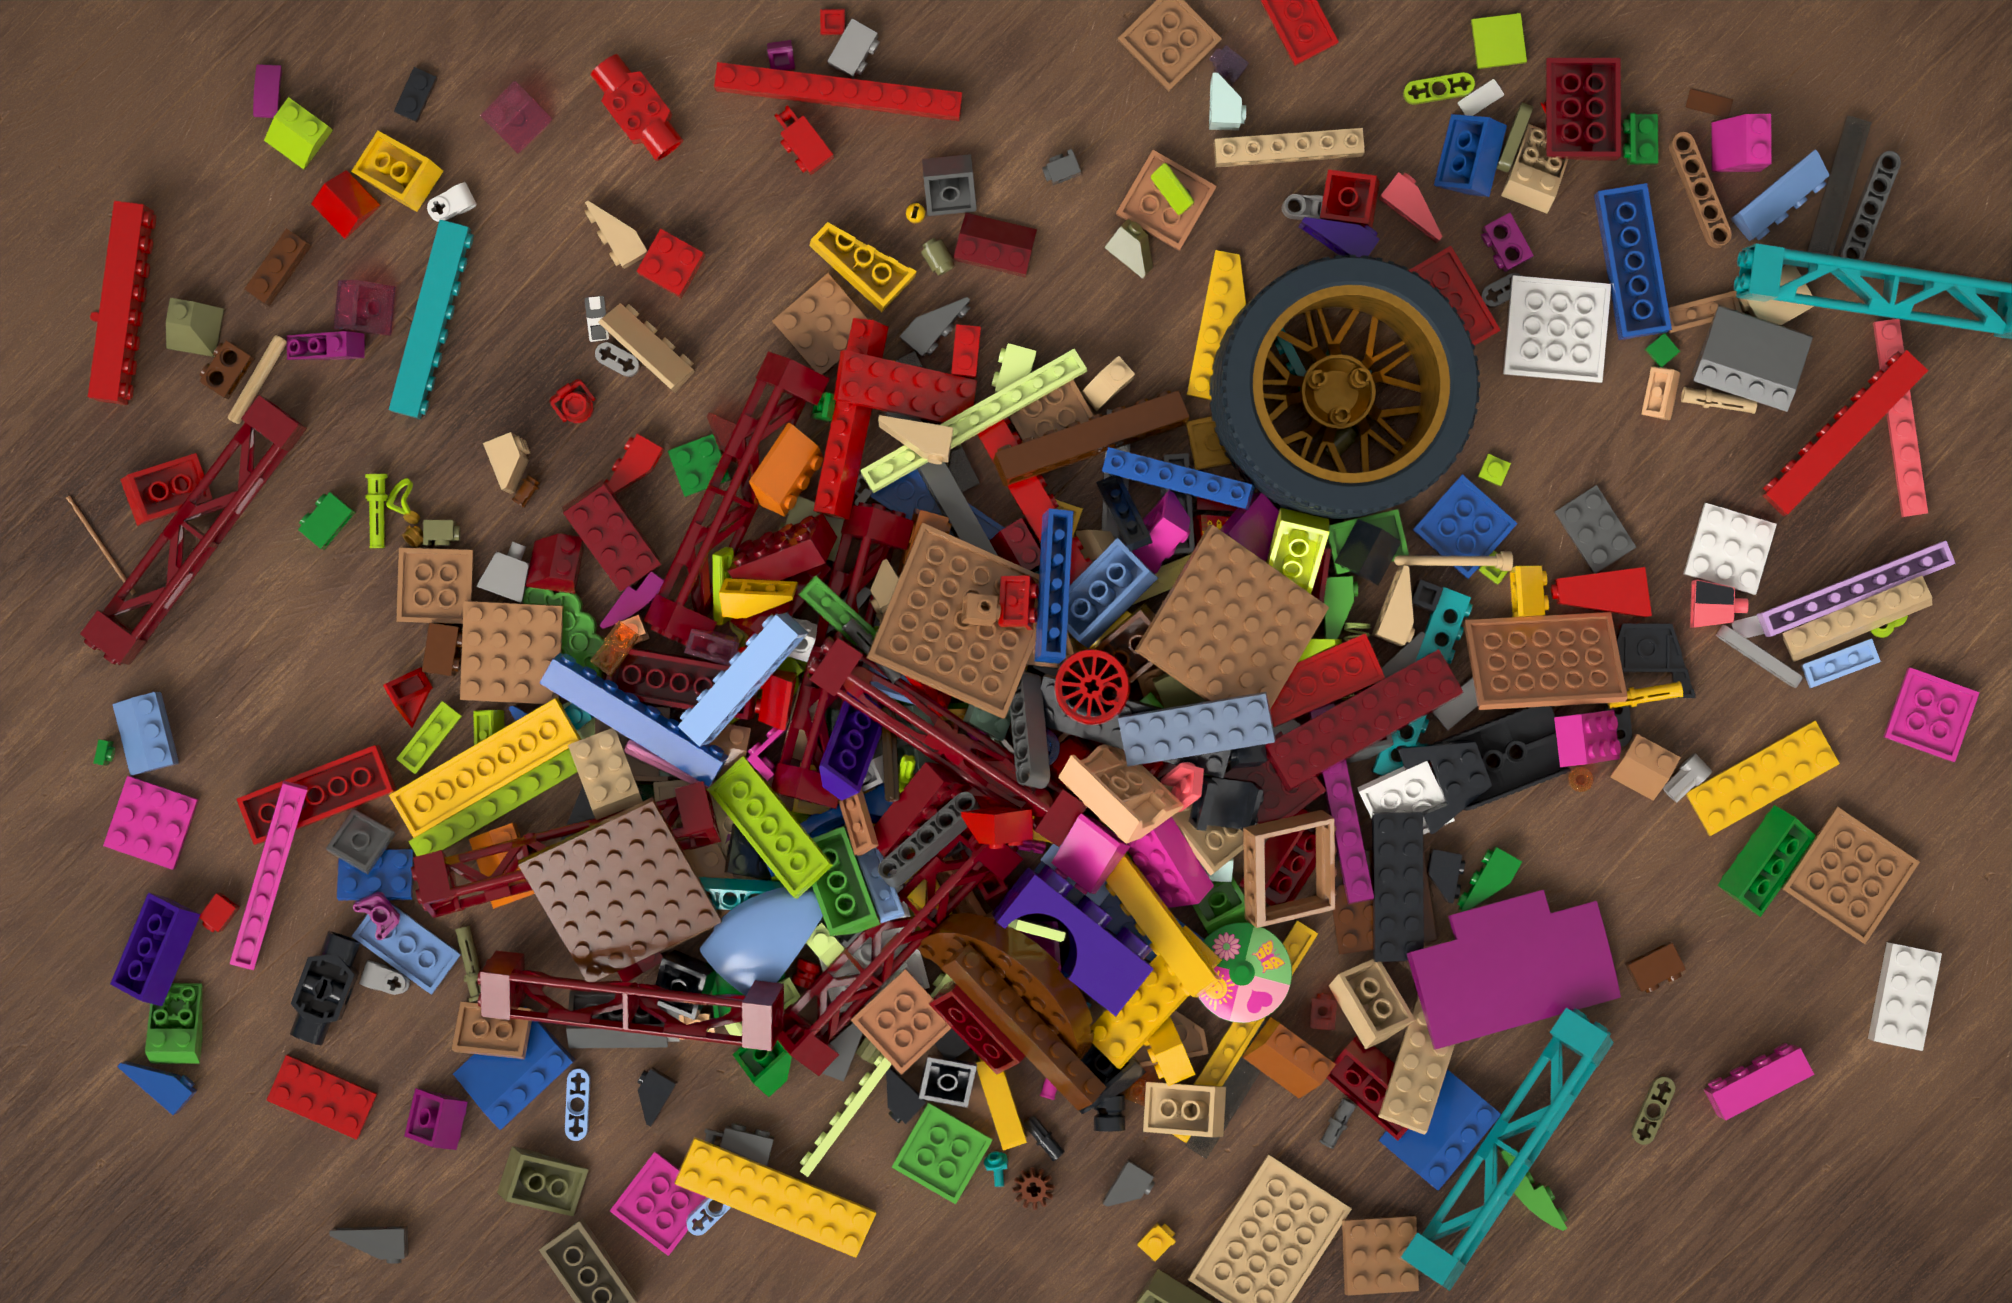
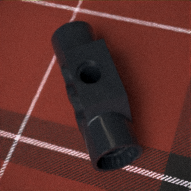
(324, 988)

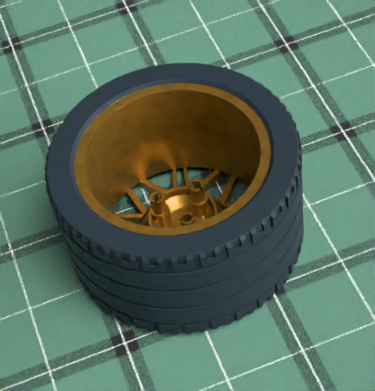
(1342, 390)

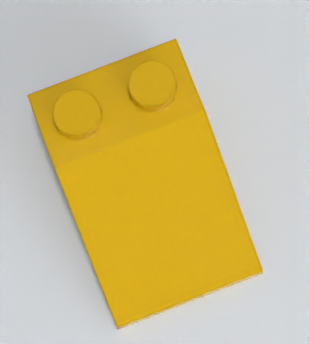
(397, 170)

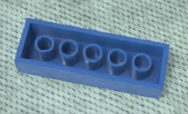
(1632, 261)

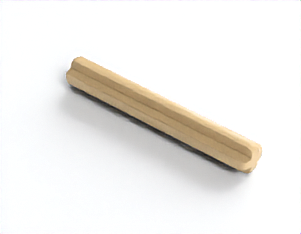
(257, 379)

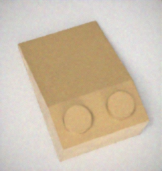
(1396, 615)
(1184, 1109)

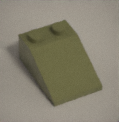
(542, 1181)

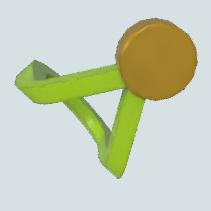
(410, 516)

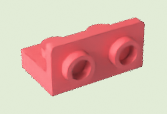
(1186, 783)

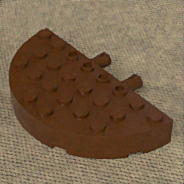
(1023, 967)

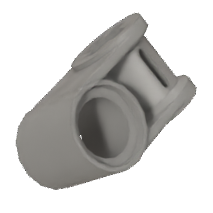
(1308, 206)
(380, 978)

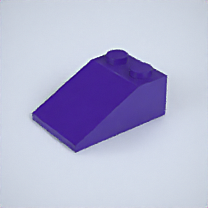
(1341, 237)

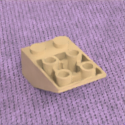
(1534, 176)

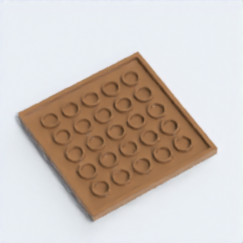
(1231, 623)
(924, 629)

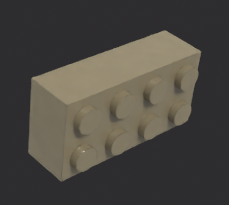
(586, 1267)

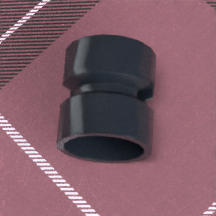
(1109, 1115)

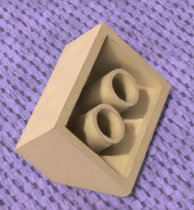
(508, 459)
(1371, 1002)

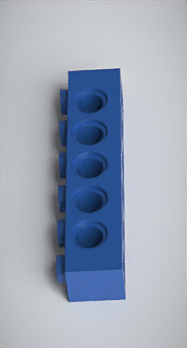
(1178, 478)

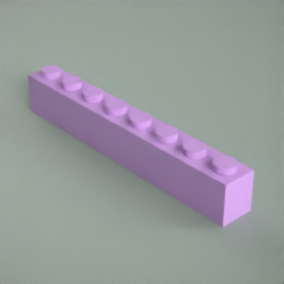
(1855, 588)

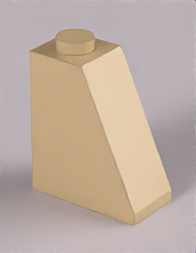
(1108, 383)

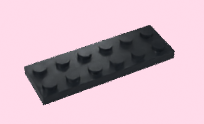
(1397, 885)

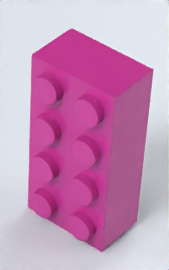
(1171, 865)
(1758, 1081)

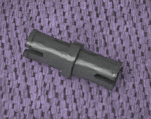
(1338, 1123)

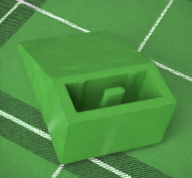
(176, 1027)

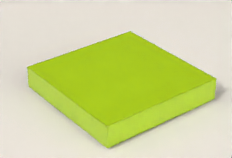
(1498, 41)

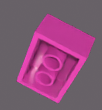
(1587, 738)

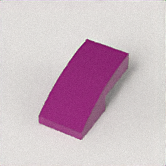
(267, 90)

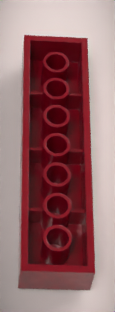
(1363, 720)

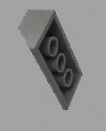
(600, 1038)

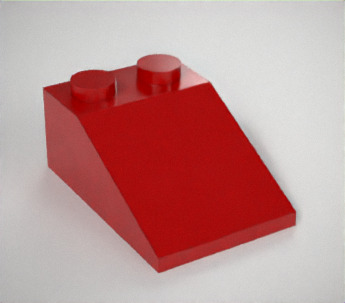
(163, 488)

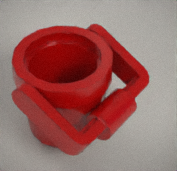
(576, 406)

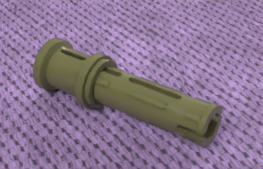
(464, 934)

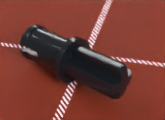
(1043, 1137)

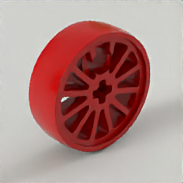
(1122, 693)

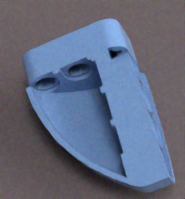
(761, 937)

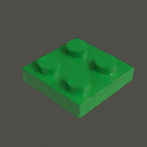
(696, 464)

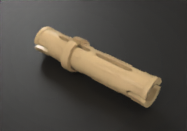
(1714, 399)

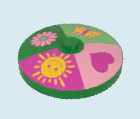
(1252, 973)

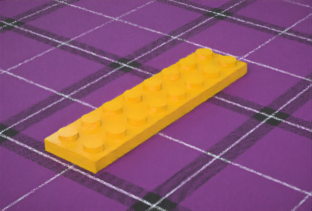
(485, 767)
(775, 1197)

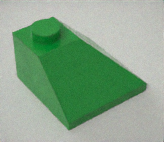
(765, 1068)

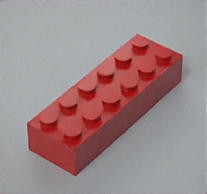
(330, 791)

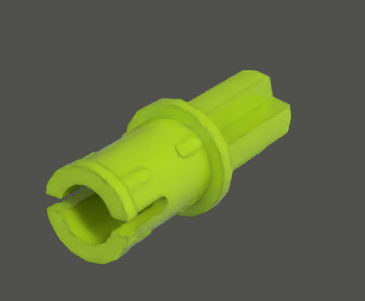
(906, 771)

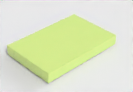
(1037, 928)

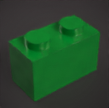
(326, 520)

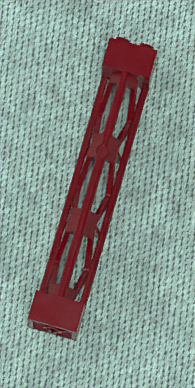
(436, 871)
(810, 1041)

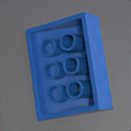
(507, 1084)
(1453, 1132)

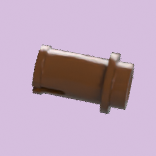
(526, 491)

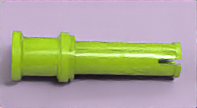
(376, 541)

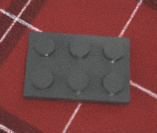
(1595, 529)

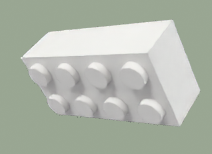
(1904, 996)

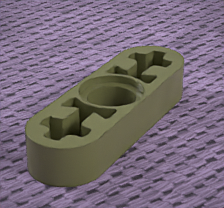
(1514, 137)
(1652, 1130)

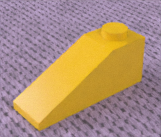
(749, 597)

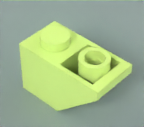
(1016, 364)

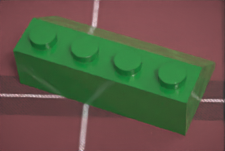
(1767, 860)

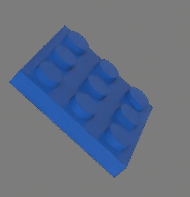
(1464, 524)

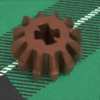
(1027, 1194)

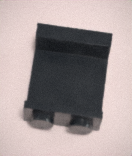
(1226, 803)

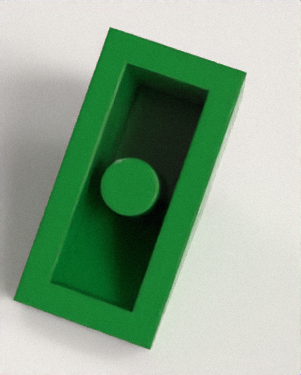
(825, 408)

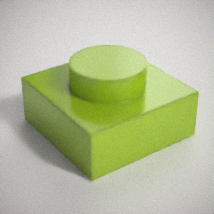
(1494, 470)

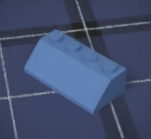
(1781, 196)
(1106, 592)

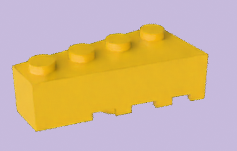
(865, 268)

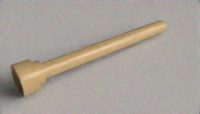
(1501, 561)

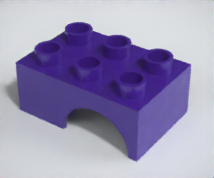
(1097, 961)

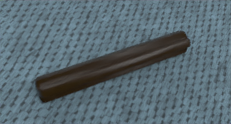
(890, 761)

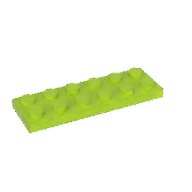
(770, 827)

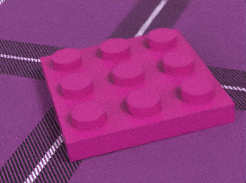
(1931, 714)
(151, 822)
(657, 1205)

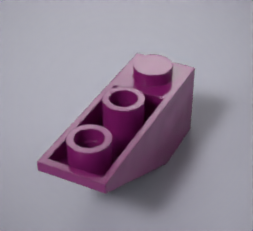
(326, 346)

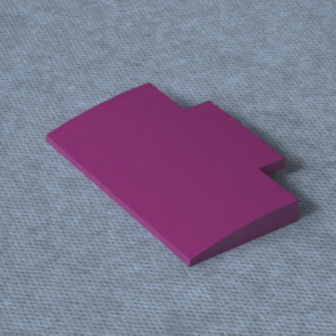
(1512, 968)

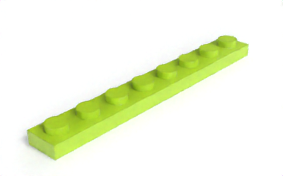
(495, 805)

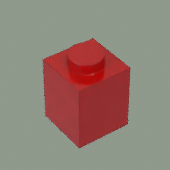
(218, 913)

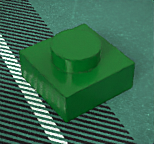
(104, 752)

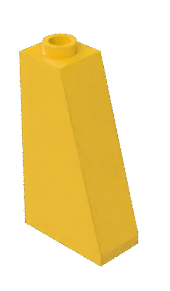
(1001, 1106)

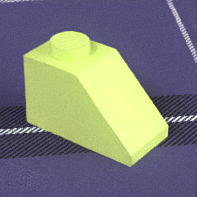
(824, 945)

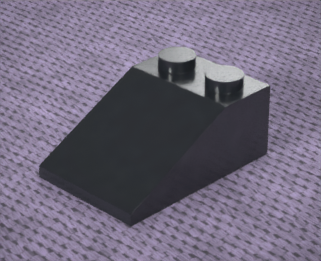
(1114, 1079)

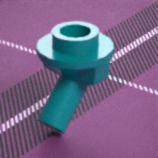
(996, 1162)

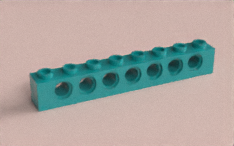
(1460, 605)

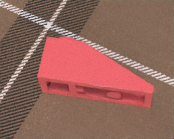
(1408, 202)

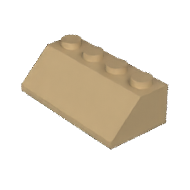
(647, 347)

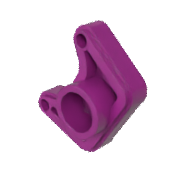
(380, 912)

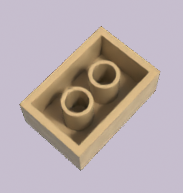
(605, 773)

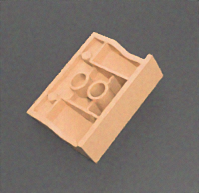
(1120, 795)

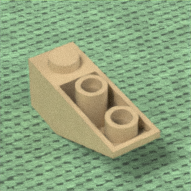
(622, 239)

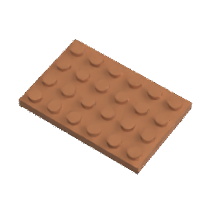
(1545, 661)

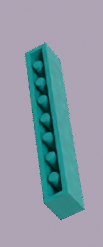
(430, 319)

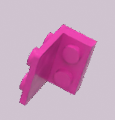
(765, 765)

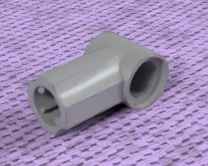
(1691, 773)

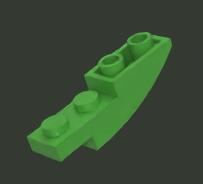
(1537, 1198)

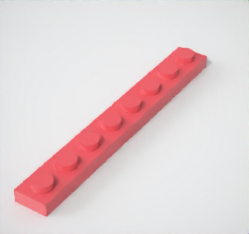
(1902, 428)

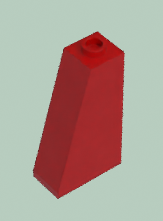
(1611, 591)

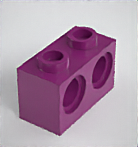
(1513, 239)

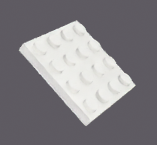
(1557, 329)

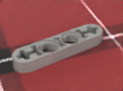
(1759, 656)

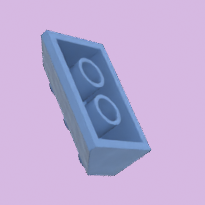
(145, 733)

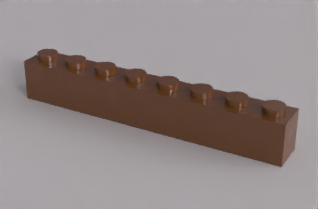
(1090, 438)
(1023, 1027)

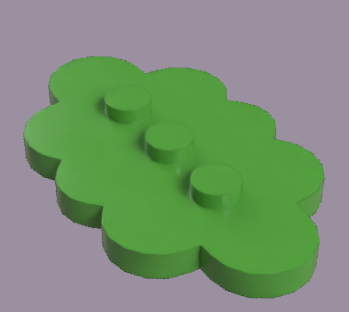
(579, 627)

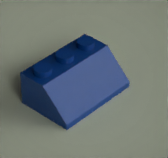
(1470, 154)

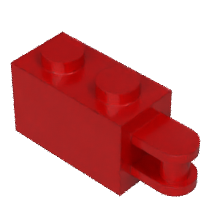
(804, 142)

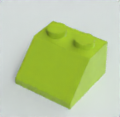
(297, 133)

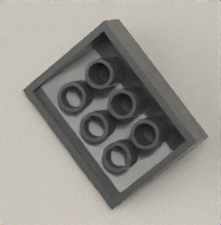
(1752, 358)

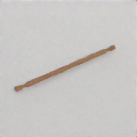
(98, 541)

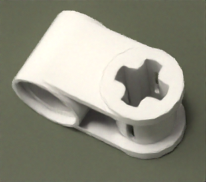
(456, 199)

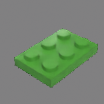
(1388, 521)

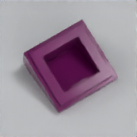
(781, 55)

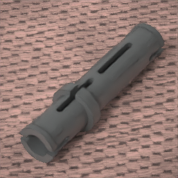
(855, 631)

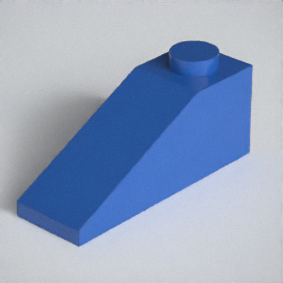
(165, 1087)

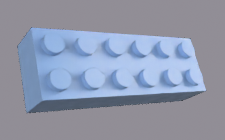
(742, 679)

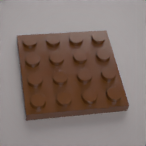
(1355, 921)

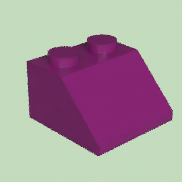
(436, 1119)

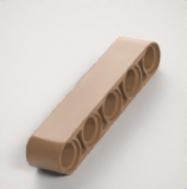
(1700, 202)

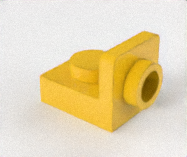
(1157, 1240)

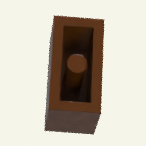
(442, 650)
(1655, 967)

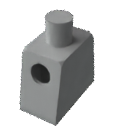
(507, 574)

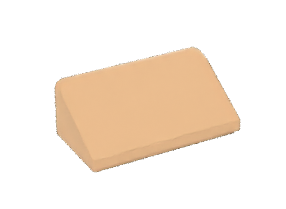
(1661, 393)

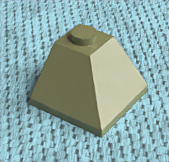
(193, 327)

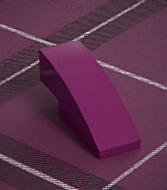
(633, 601)

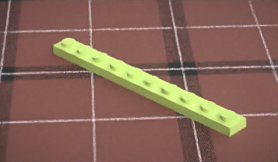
(981, 416)
(854, 1101)

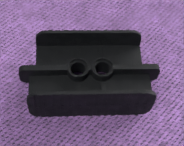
(1534, 733)

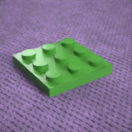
(942, 1153)

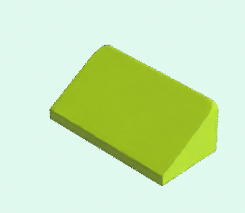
(1172, 189)
(487, 723)

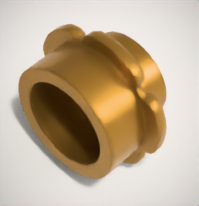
(413, 536)

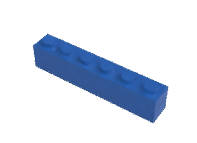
(1054, 586)

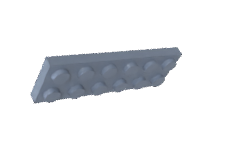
(1196, 729)

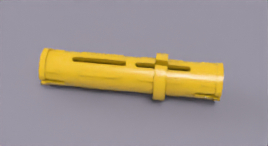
(1650, 694)

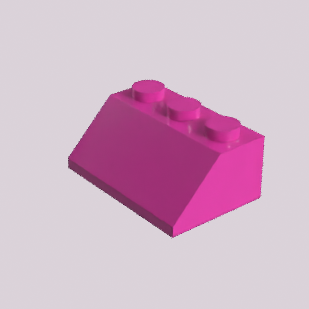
(1167, 526)

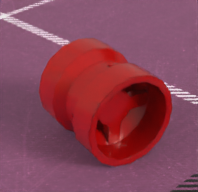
(805, 973)

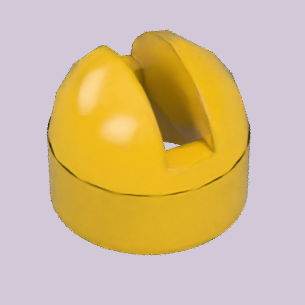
(920, 213)

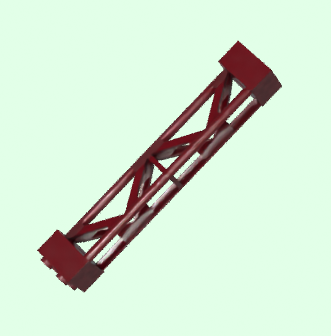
(786, 376)
(872, 526)
(116, 638)
(837, 667)
(507, 981)

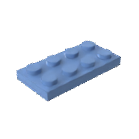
(411, 950)

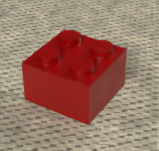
(671, 263)

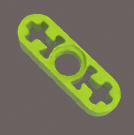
(1419, 85)

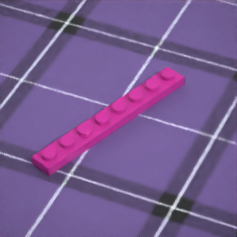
(268, 875)

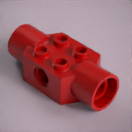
(636, 107)

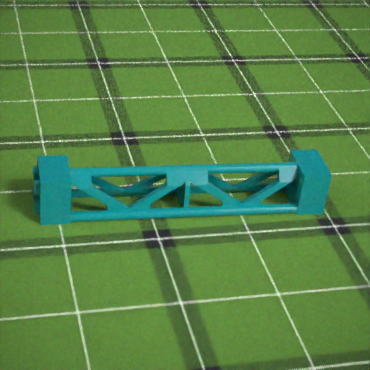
(1762, 270)
(1578, 1035)

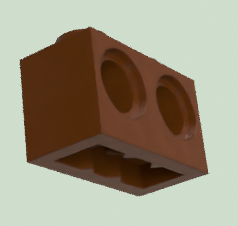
(232, 373)

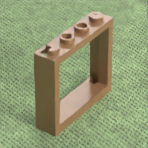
(1254, 869)

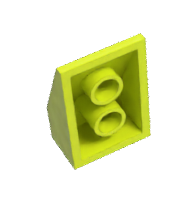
(1298, 546)

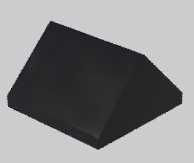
(1368, 551)

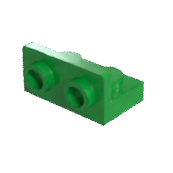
(1641, 139)

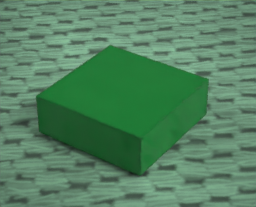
(1662, 350)

